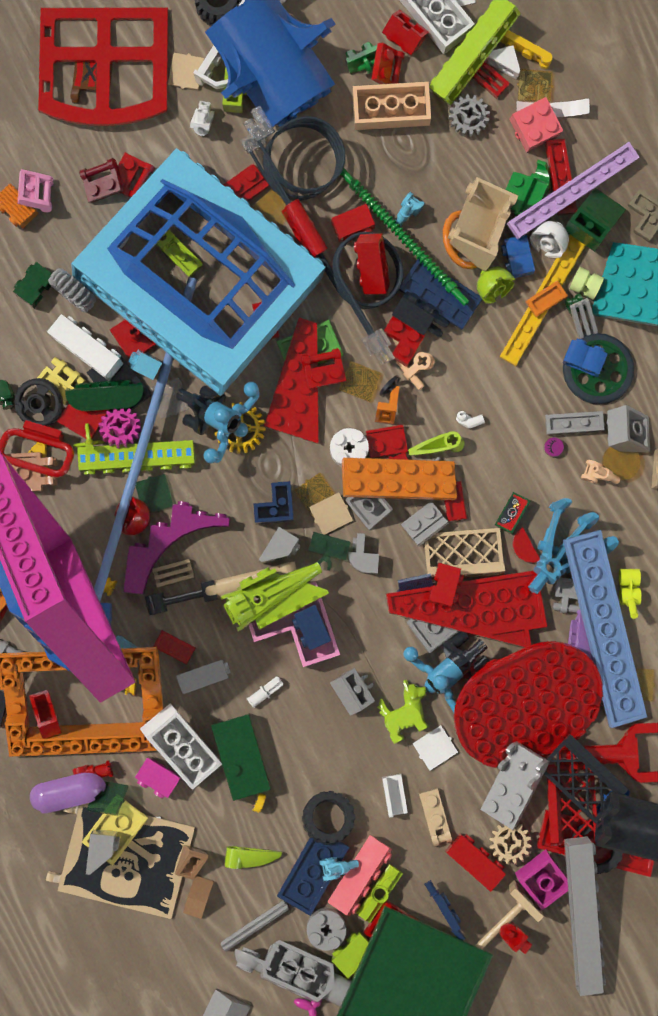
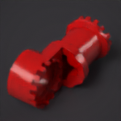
(102, 770)

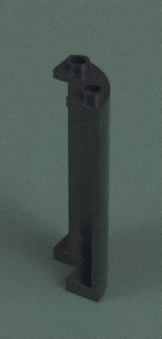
(628, 826)

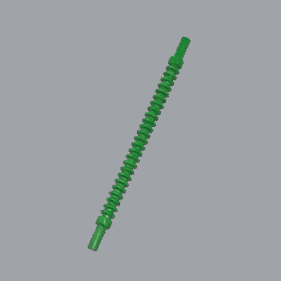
(451, 287)

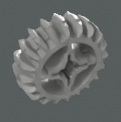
(72, 290)

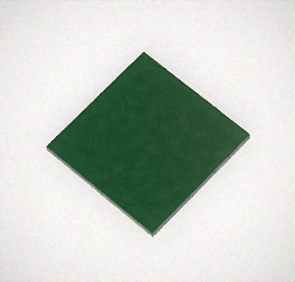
(414, 971)

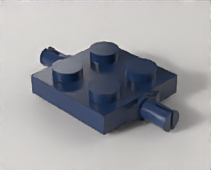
(443, 903)

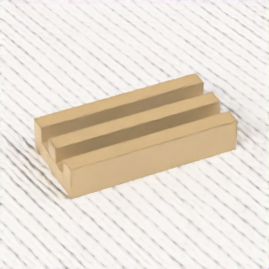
(157, 577)

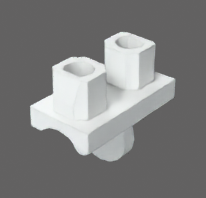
(202, 118)

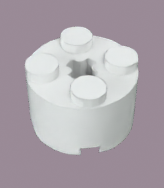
(342, 439)

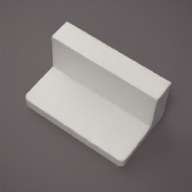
(394, 795)

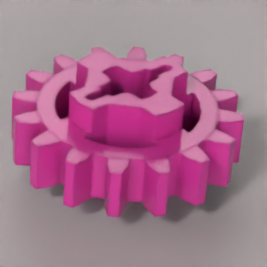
(115, 435)

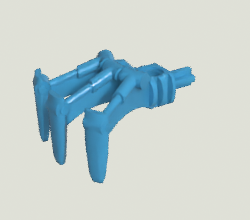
(548, 548)

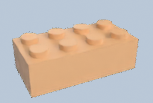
(391, 105)

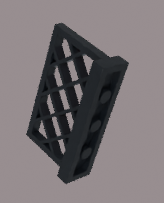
(591, 763)

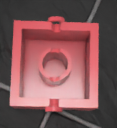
(536, 124)

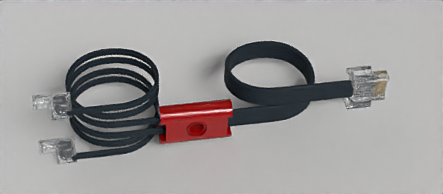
(303, 226)

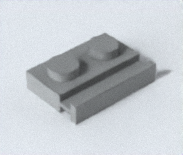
(424, 524)

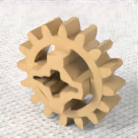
(502, 842)

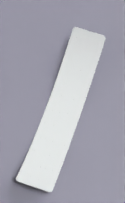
(564, 109)

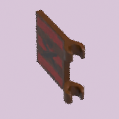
(85, 78)

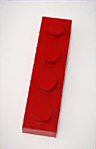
(559, 169)

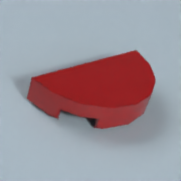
(523, 547)

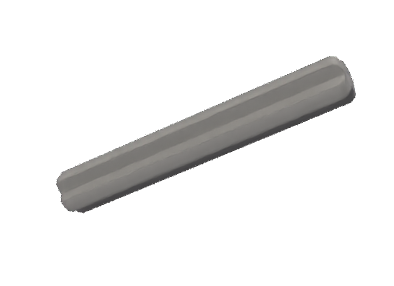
(254, 925)

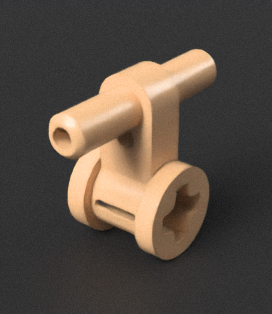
(410, 372)
(596, 471)

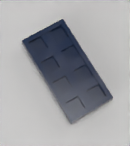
(431, 291)

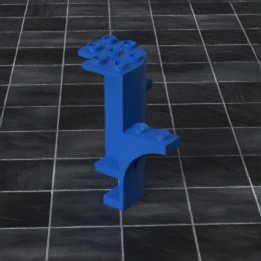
(272, 58)

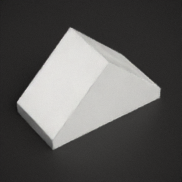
(505, 61)

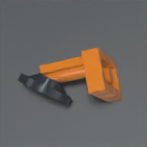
(386, 411)

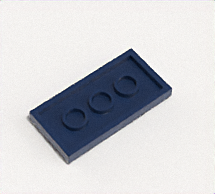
(305, 881)

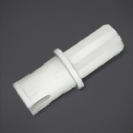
(265, 692)

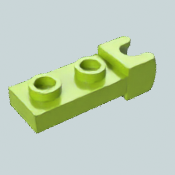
(179, 254)

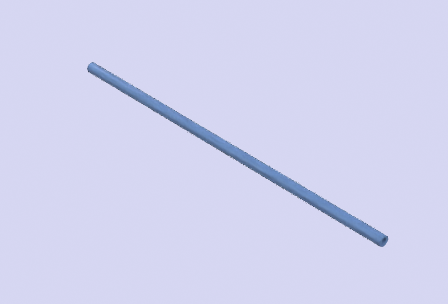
(137, 460)

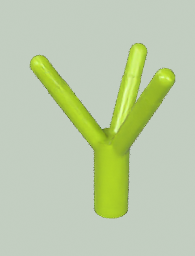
(89, 443)

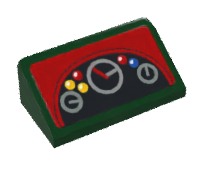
(512, 513)

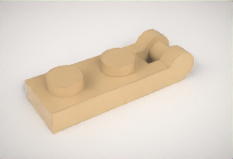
(435, 816)

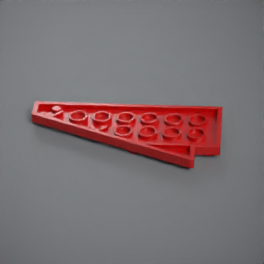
(486, 607)

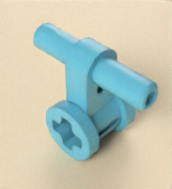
(410, 206)
(333, 869)

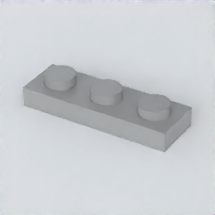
(574, 422)

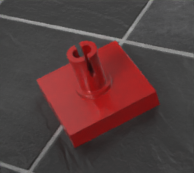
(131, 338)

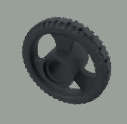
(43, 386)

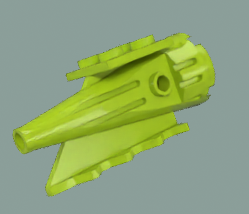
(275, 593)

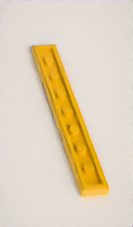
(529, 324)

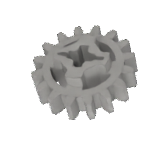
(459, 112)

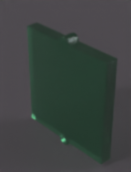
(155, 493)
(110, 800)

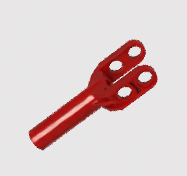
(623, 753)

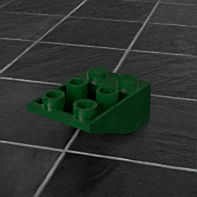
(594, 219)

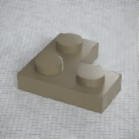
(648, 208)

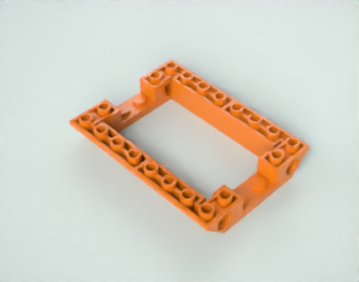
(76, 739)

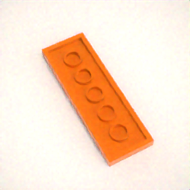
(398, 479)

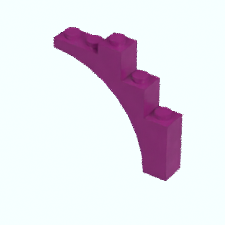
(183, 522)

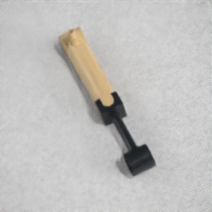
(210, 590)

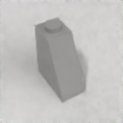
(203, 676)

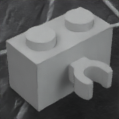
(353, 691)

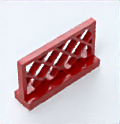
(555, 809)

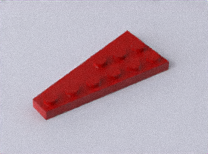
(293, 404)

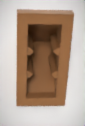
(190, 862)
(198, 897)

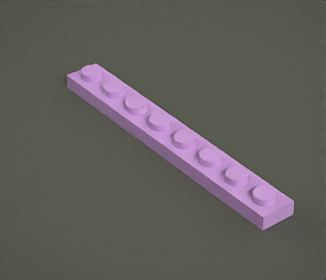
(573, 190)

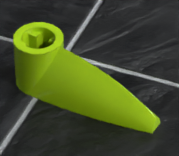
(439, 444)
(247, 857)

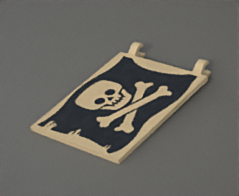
(142, 874)

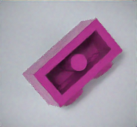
(157, 777)

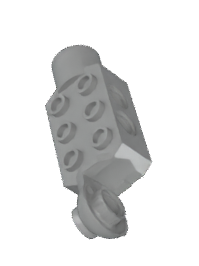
(296, 972)

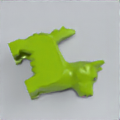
(407, 715)

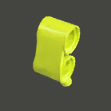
(628, 592)

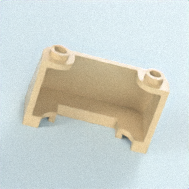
(482, 222)

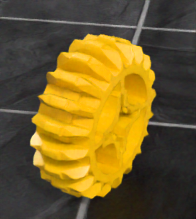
(256, 429)

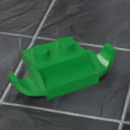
(529, 188)

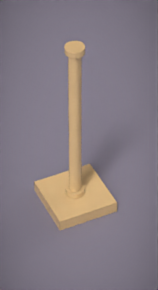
(524, 902)

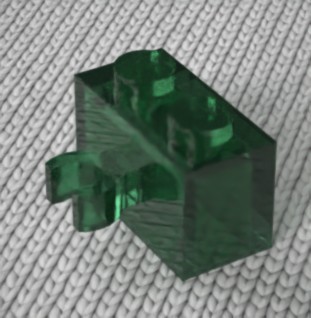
(329, 547)

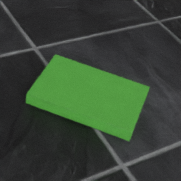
(325, 341)

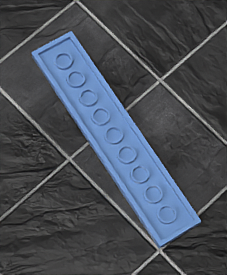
(605, 628)

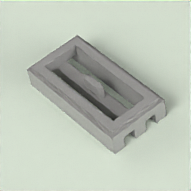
(593, 329)

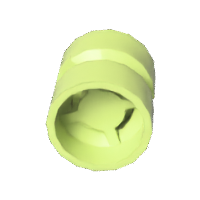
(586, 283)

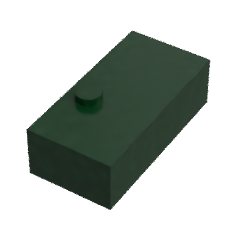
(241, 757)

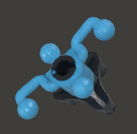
(211, 412)
(453, 668)

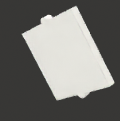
(435, 747)

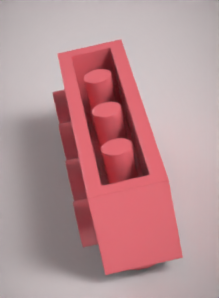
(357, 881)

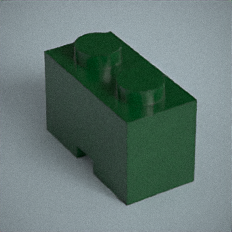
(33, 284)

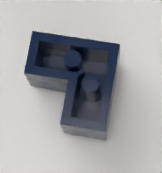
(280, 509)
(312, 628)

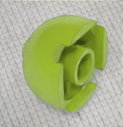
(494, 282)

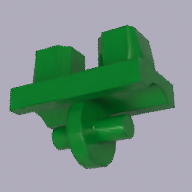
(362, 60)

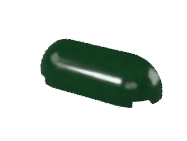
(104, 395)

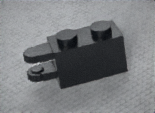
(419, 314)

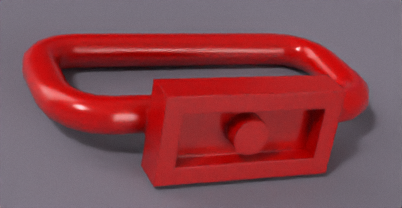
(43, 435)

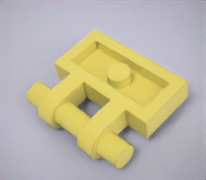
(61, 366)

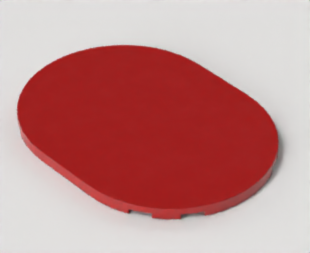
(529, 700)

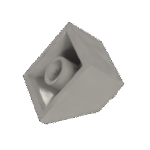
(628, 430)
(280, 547)
(101, 848)

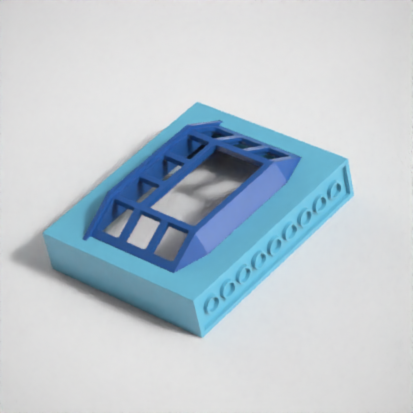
(166, 314)

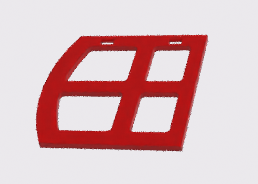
(104, 55)

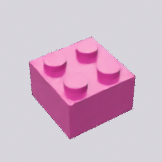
(543, 879)

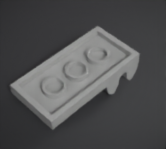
(514, 785)

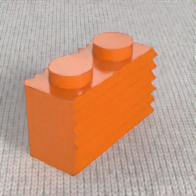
(19, 214)

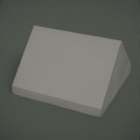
(369, 509)
(225, 1005)

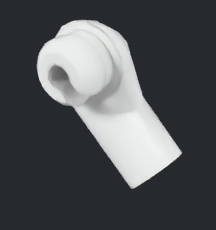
(469, 422)

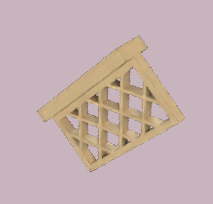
(469, 570)

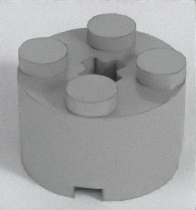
(331, 939)

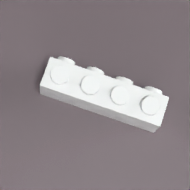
(85, 347)

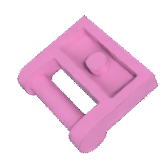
(29, 190)

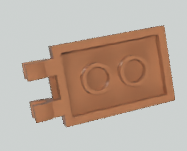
(34, 479)

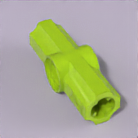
(386, 882)

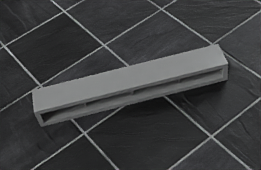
(584, 915)

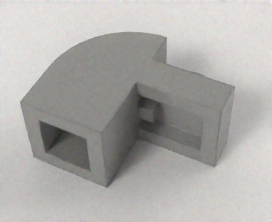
(362, 561)

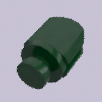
(6, 395)

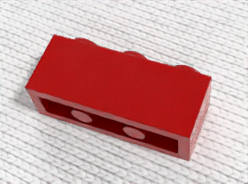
(372, 263)
(476, 861)

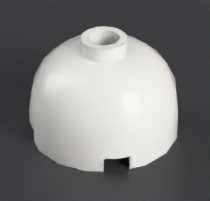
(551, 238)

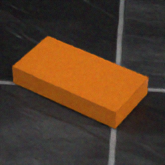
(546, 299)

